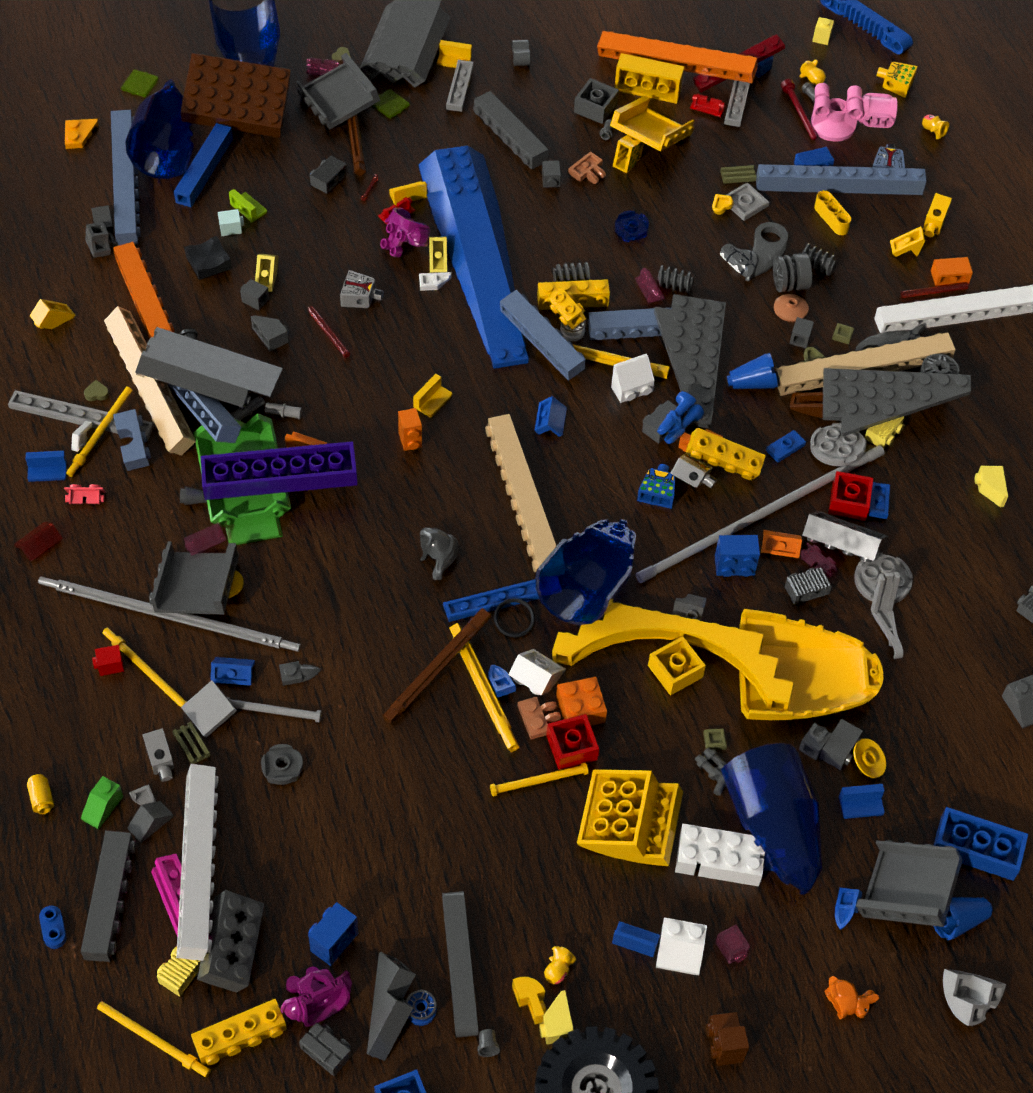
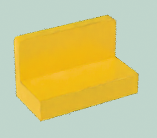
(451, 52)
(415, 191)
(431, 397)

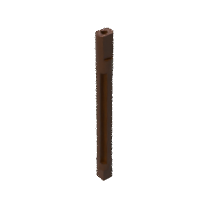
(358, 159)
(437, 665)

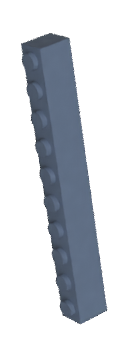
(840, 179)
(124, 181)

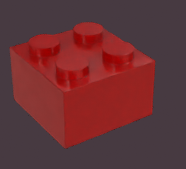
(850, 495)
(572, 742)

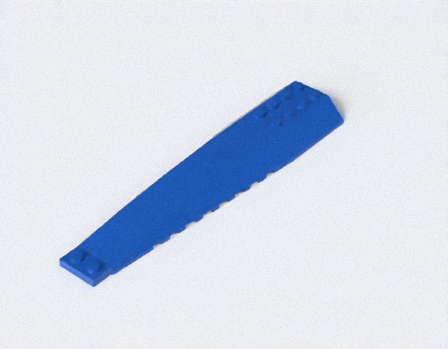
(470, 218)

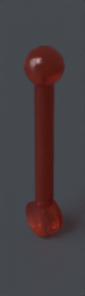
(364, 197)

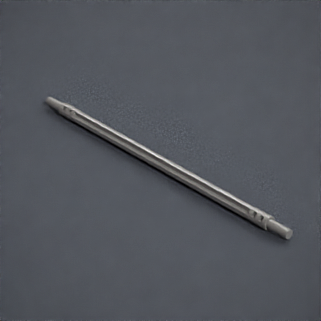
(186, 618)

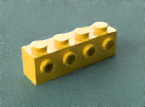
(587, 292)
(725, 453)
(239, 1032)

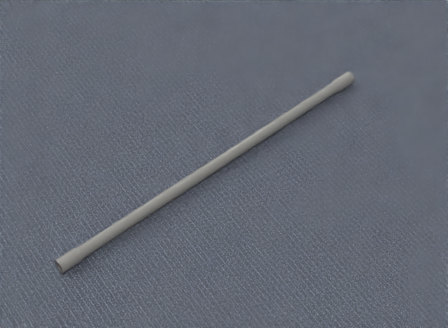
(653, 570)

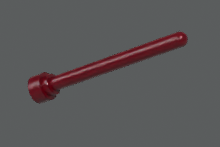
(788, 87)

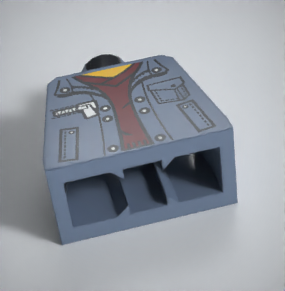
(889, 157)

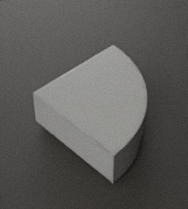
(142, 795)

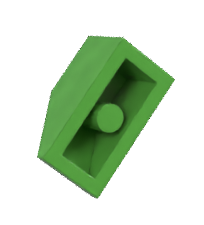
(101, 802)

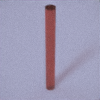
(932, 290)
(329, 332)

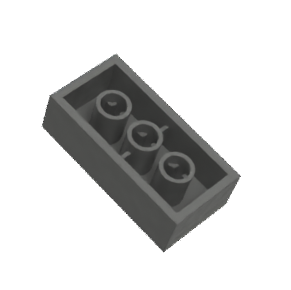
(234, 941)

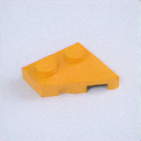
(78, 132)

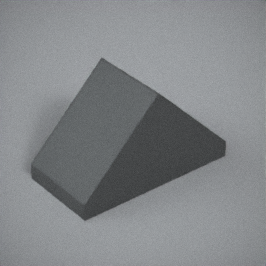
(148, 820)

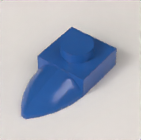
(500, 681)
(846, 906)

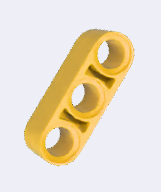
(832, 212)

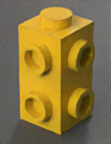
(564, 305)

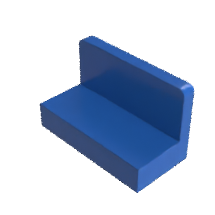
(550, 416)
(46, 466)
(232, 670)
(862, 801)
(635, 939)

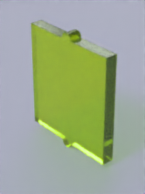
(139, 83)
(390, 103)

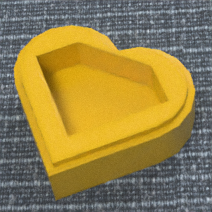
(722, 203)

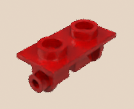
(713, 107)
(405, 204)

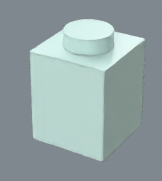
(230, 222)

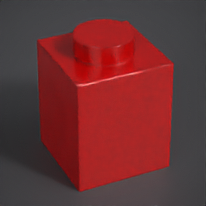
(108, 660)

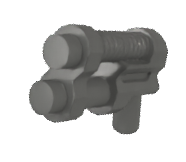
(714, 773)

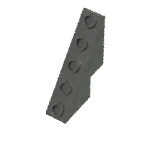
(389, 1007)

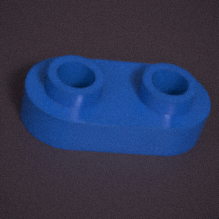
(52, 925)

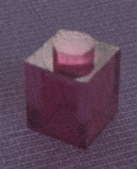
(733, 944)

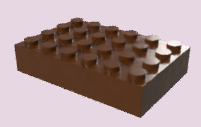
(235, 95)

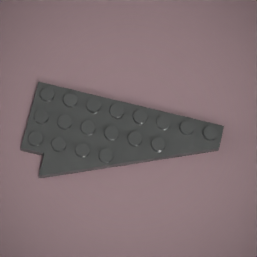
(693, 344)
(875, 397)

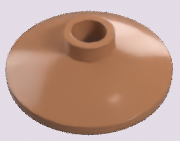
(790, 307)

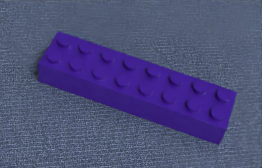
(278, 470)

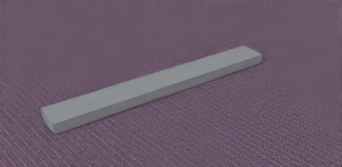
(65, 411)

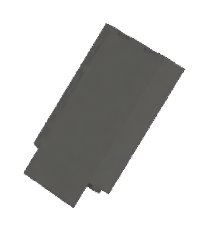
(406, 41)
(206, 368)

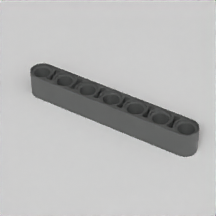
(460, 964)

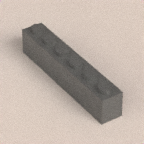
(510, 130)
(107, 896)

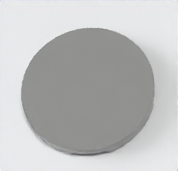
(837, 450)
(867, 575)

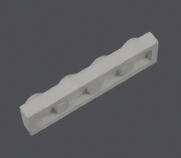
(459, 85)
(736, 103)

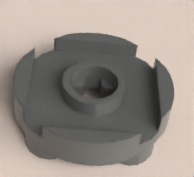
(284, 775)

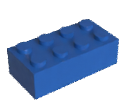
(982, 843)

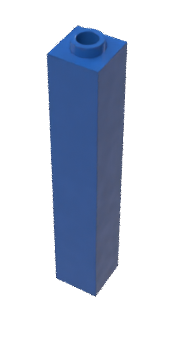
(203, 165)

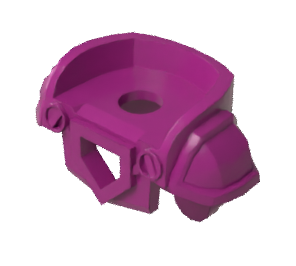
(404, 229)
(316, 1000)

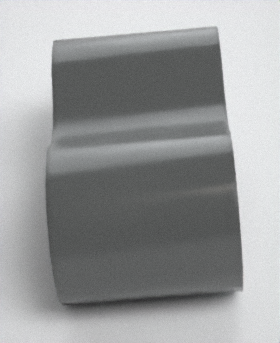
(521, 52)

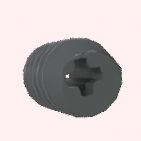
(821, 261)
(572, 273)
(675, 279)

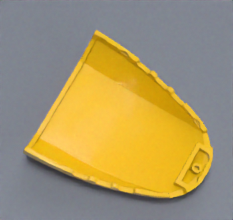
(827, 668)

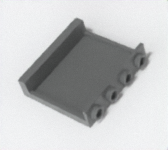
(339, 93)
(911, 883)

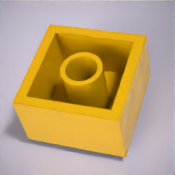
(676, 665)

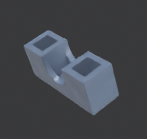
(129, 425)

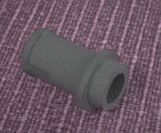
(809, 90)
(606, 131)

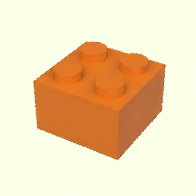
(582, 698)

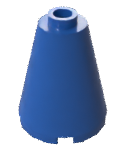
(754, 374)
(964, 915)

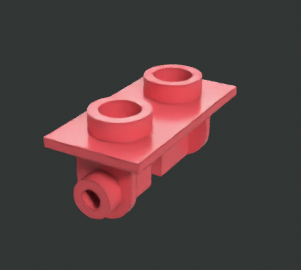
(77, 492)

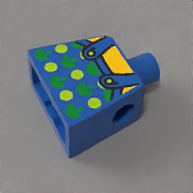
(658, 487)

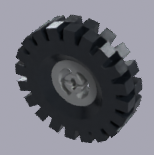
(597, 1056)

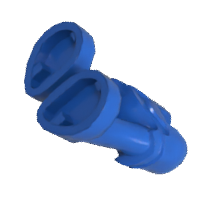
(673, 422)

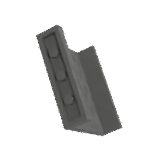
(194, 582)

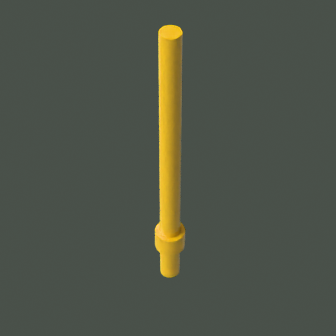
(80, 458)
(118, 640)
(188, 1061)

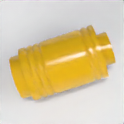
(40, 794)

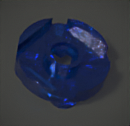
(631, 233)

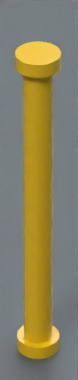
(539, 779)

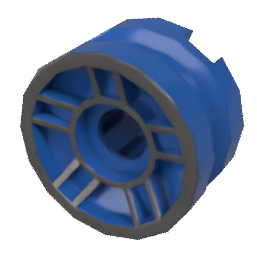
(420, 998)

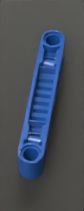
(897, 39)

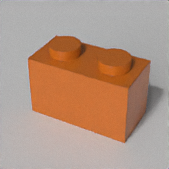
(951, 271)
(410, 429)

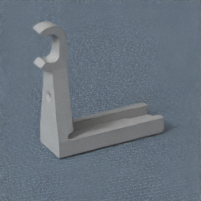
(882, 609)

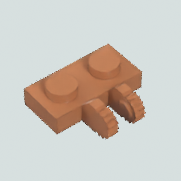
(585, 168)
(534, 718)

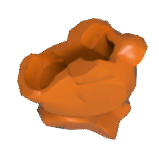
(846, 999)

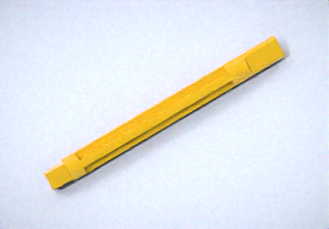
(612, 359)
(486, 692)

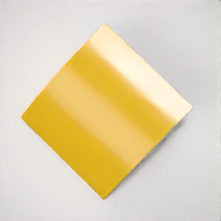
(630, 816)

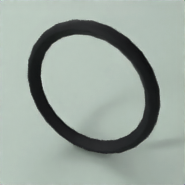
(512, 634)

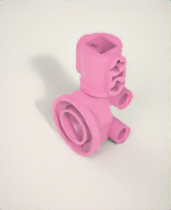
(837, 118)

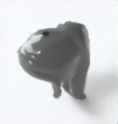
(440, 547)

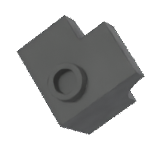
(99, 239)
(689, 607)

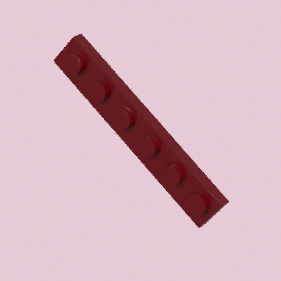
(760, 51)

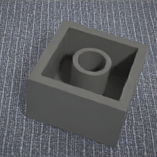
(596, 100)

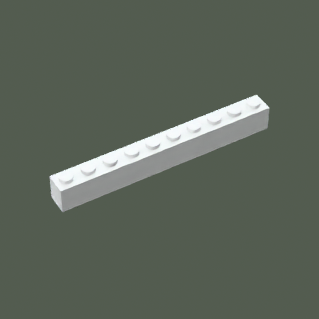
(955, 309)
(196, 863)

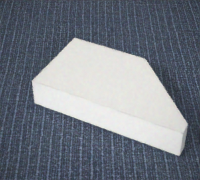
(433, 281)
(79, 436)

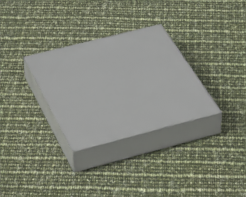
(747, 201)
(209, 708)

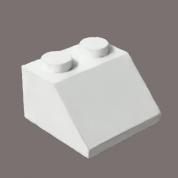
(632, 378)
(536, 671)
(681, 946)

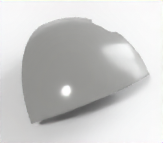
(971, 995)

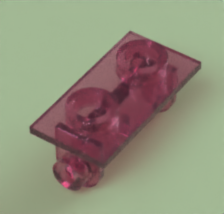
(316, 66)
(649, 286)
(204, 539)
(814, 555)

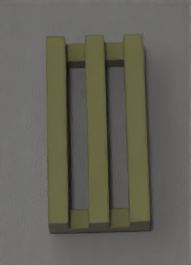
(738, 174)
(183, 730)

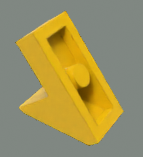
(909, 241)

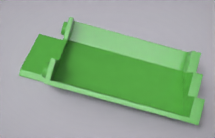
(253, 516)

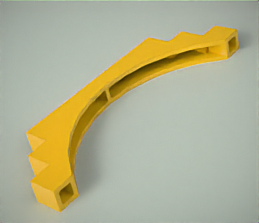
(734, 645)

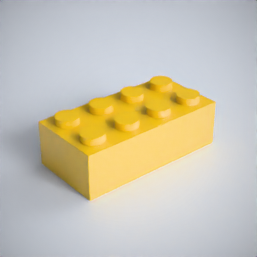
(649, 78)

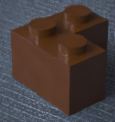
(728, 1039)

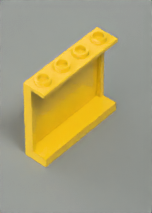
(649, 125)

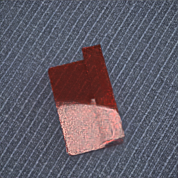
(38, 540)

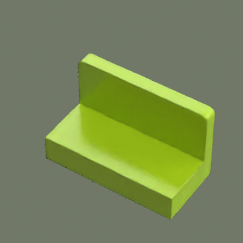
(246, 205)

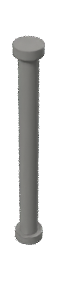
(277, 710)

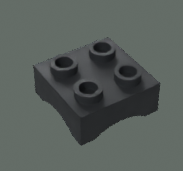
(208, 258)

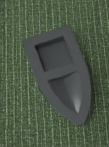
(296, 673)

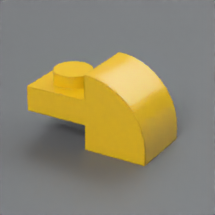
(530, 992)

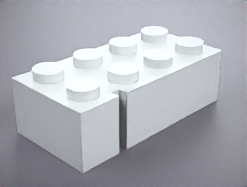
(721, 855)

